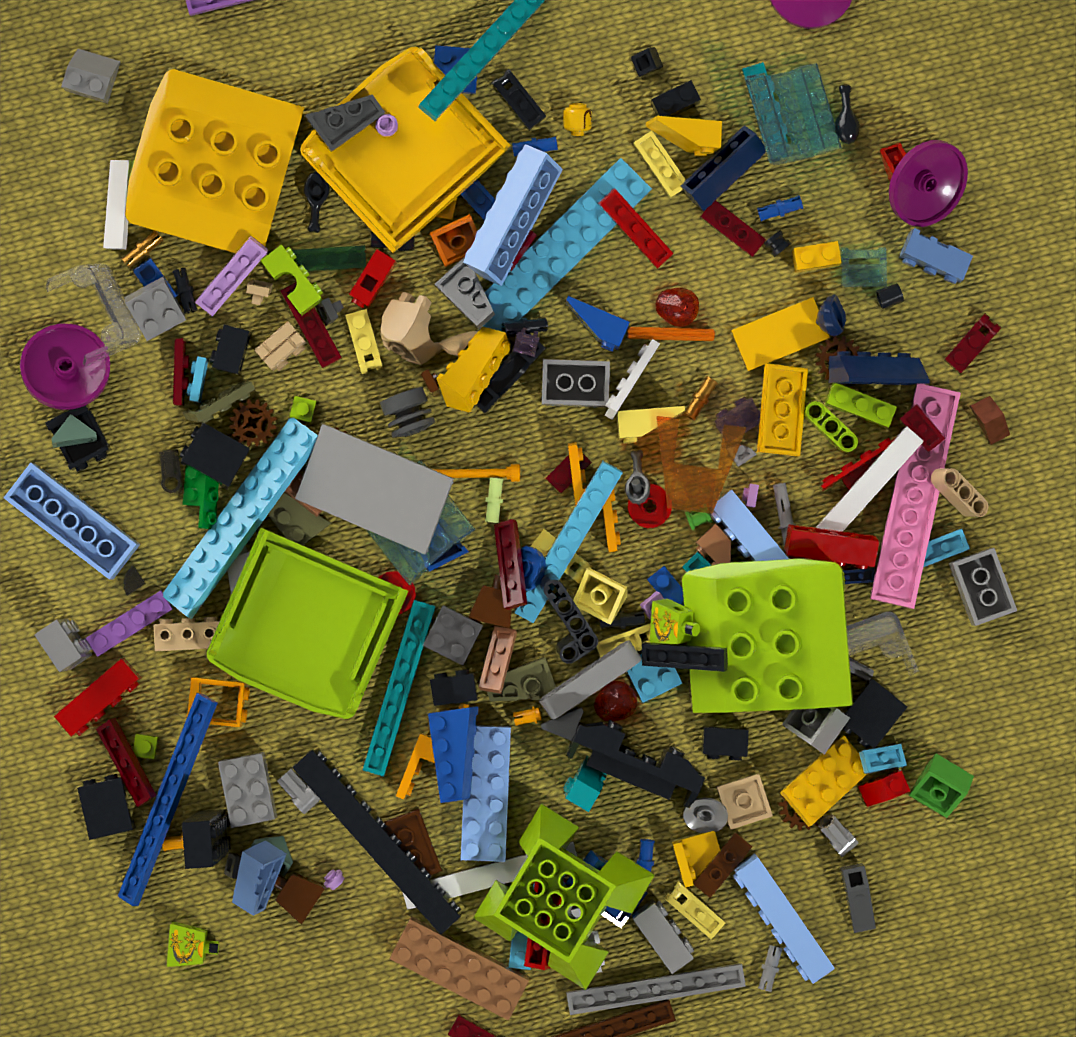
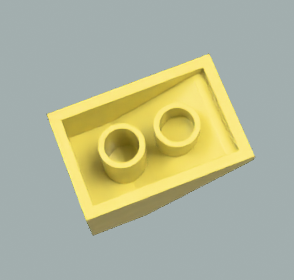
(638, 423)

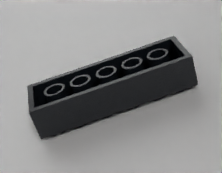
(205, 838)

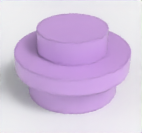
(386, 125)
(333, 879)

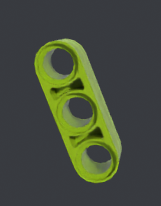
(841, 430)

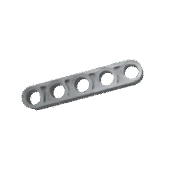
(590, 679)

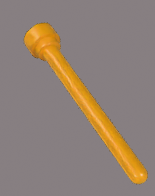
(511, 472)

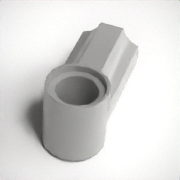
(301, 794)
(839, 837)

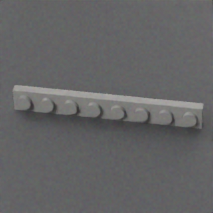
(655, 989)

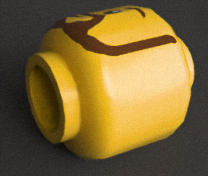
(577, 118)

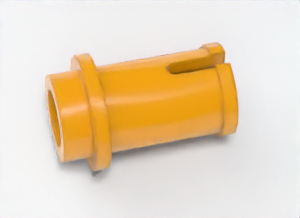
(527, 716)
(173, 842)

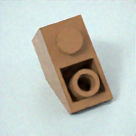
(715, 545)

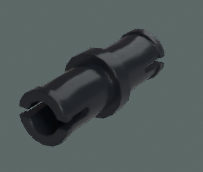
(185, 291)
(512, 328)
(625, 619)

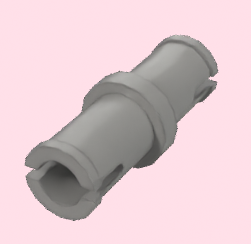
(770, 968)

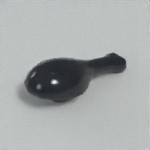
(846, 124)
(316, 192)

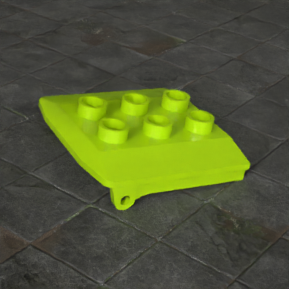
(305, 626)
(780, 635)

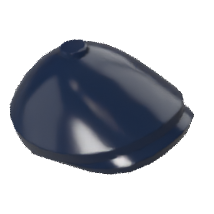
(831, 316)

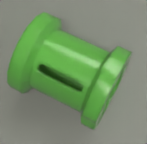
(697, 518)

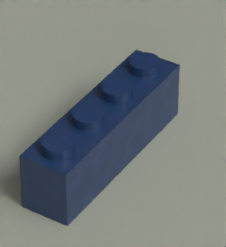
(724, 168)

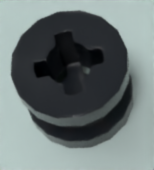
(777, 243)

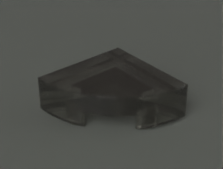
(132, 581)

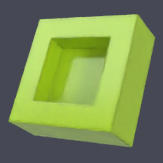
(303, 409)
(145, 746)

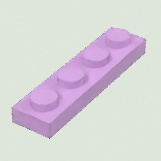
(231, 276)

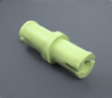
(494, 500)

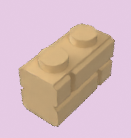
(281, 346)

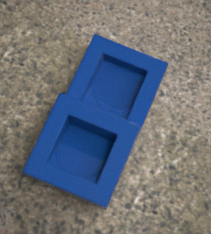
(148, 272)

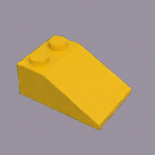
(689, 134)

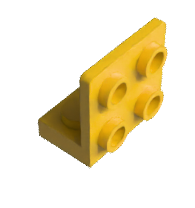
(695, 854)

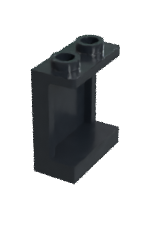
(81, 454)
(214, 454)
(873, 714)
(105, 807)

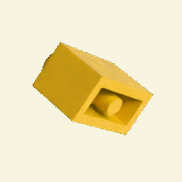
(816, 256)

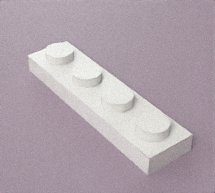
(635, 371)

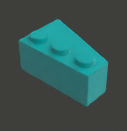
(585, 786)

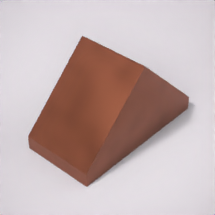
(990, 420)

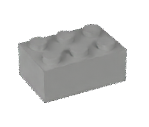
(575, 383)
(982, 586)
(64, 644)
(247, 789)
(663, 935)

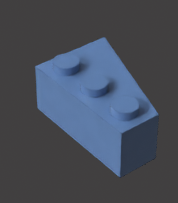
(935, 257)
(257, 876)

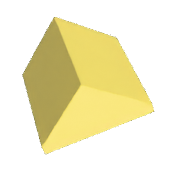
(600, 596)

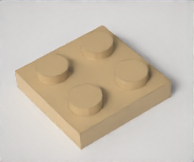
(744, 801)

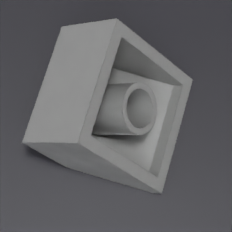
(91, 75)

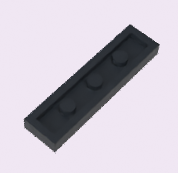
(684, 656)

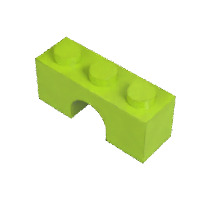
(282, 262)
(861, 405)

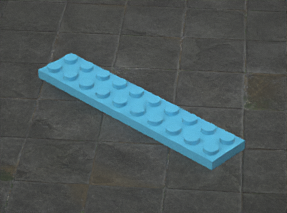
(562, 246)
(241, 518)

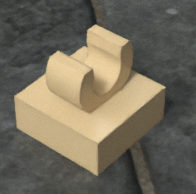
(259, 290)

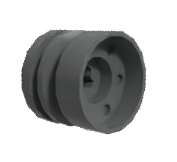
(407, 412)

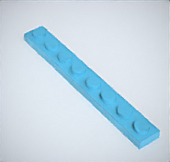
(572, 535)

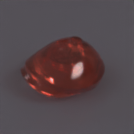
(677, 306)
(615, 701)

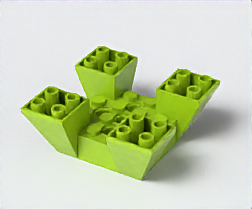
(520, 907)

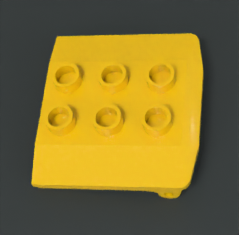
(211, 162)
(417, 172)

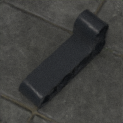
(566, 614)

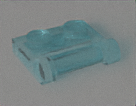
(864, 274)

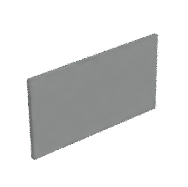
(374, 488)

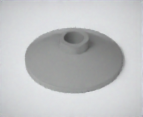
(705, 815)

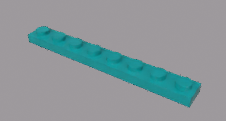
(478, 57)
(399, 688)

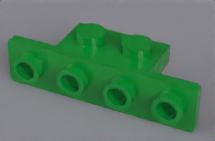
(201, 492)

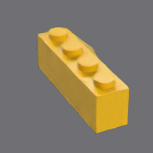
(473, 369)

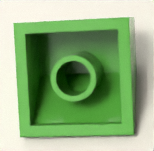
(941, 785)

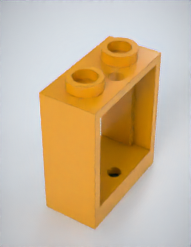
(241, 716)

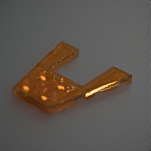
(694, 486)

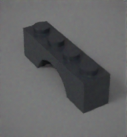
(506, 377)

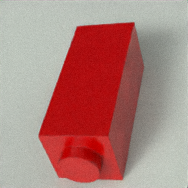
(372, 279)

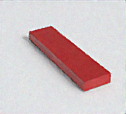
(635, 228)

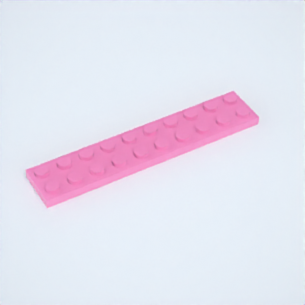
(913, 506)

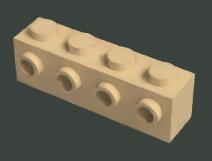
(184, 635)

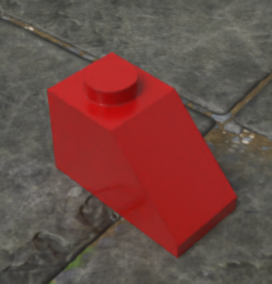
(884, 788)

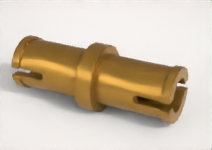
(142, 249)
(700, 398)

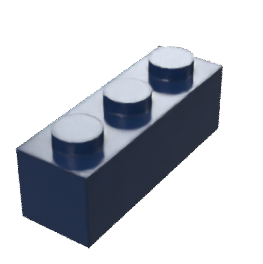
(859, 576)

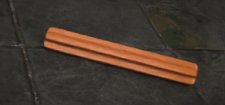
(658, 333)

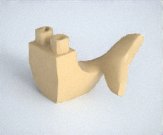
(406, 331)

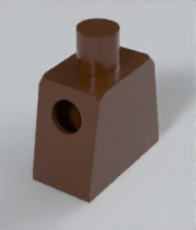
(490, 607)
(298, 895)

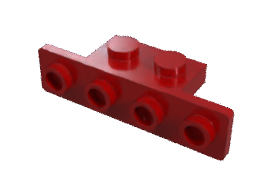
(852, 472)

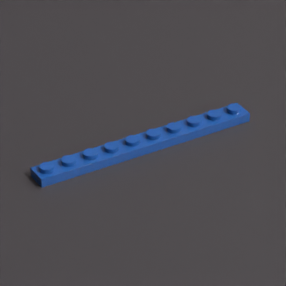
(167, 799)

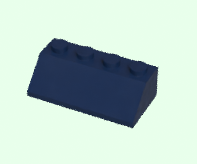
(876, 370)

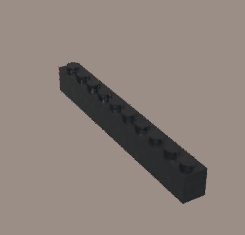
(377, 841)

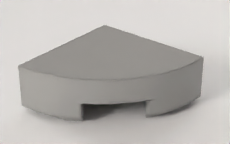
(743, 454)

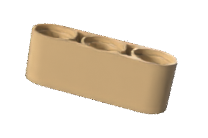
(956, 483)

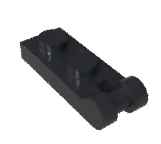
(519, 100)

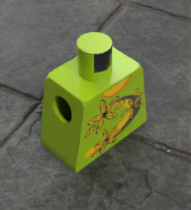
(671, 623)
(189, 945)

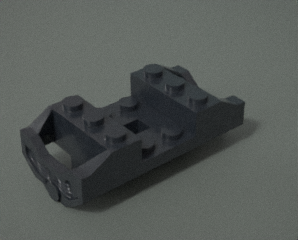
(639, 771)

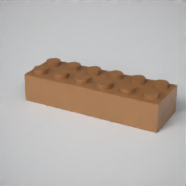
(459, 968)

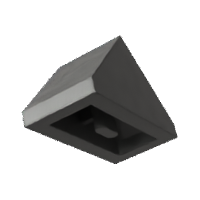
(565, 724)

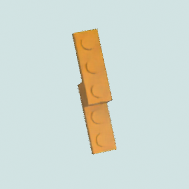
(578, 477)
(424, 750)

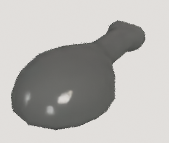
(638, 485)

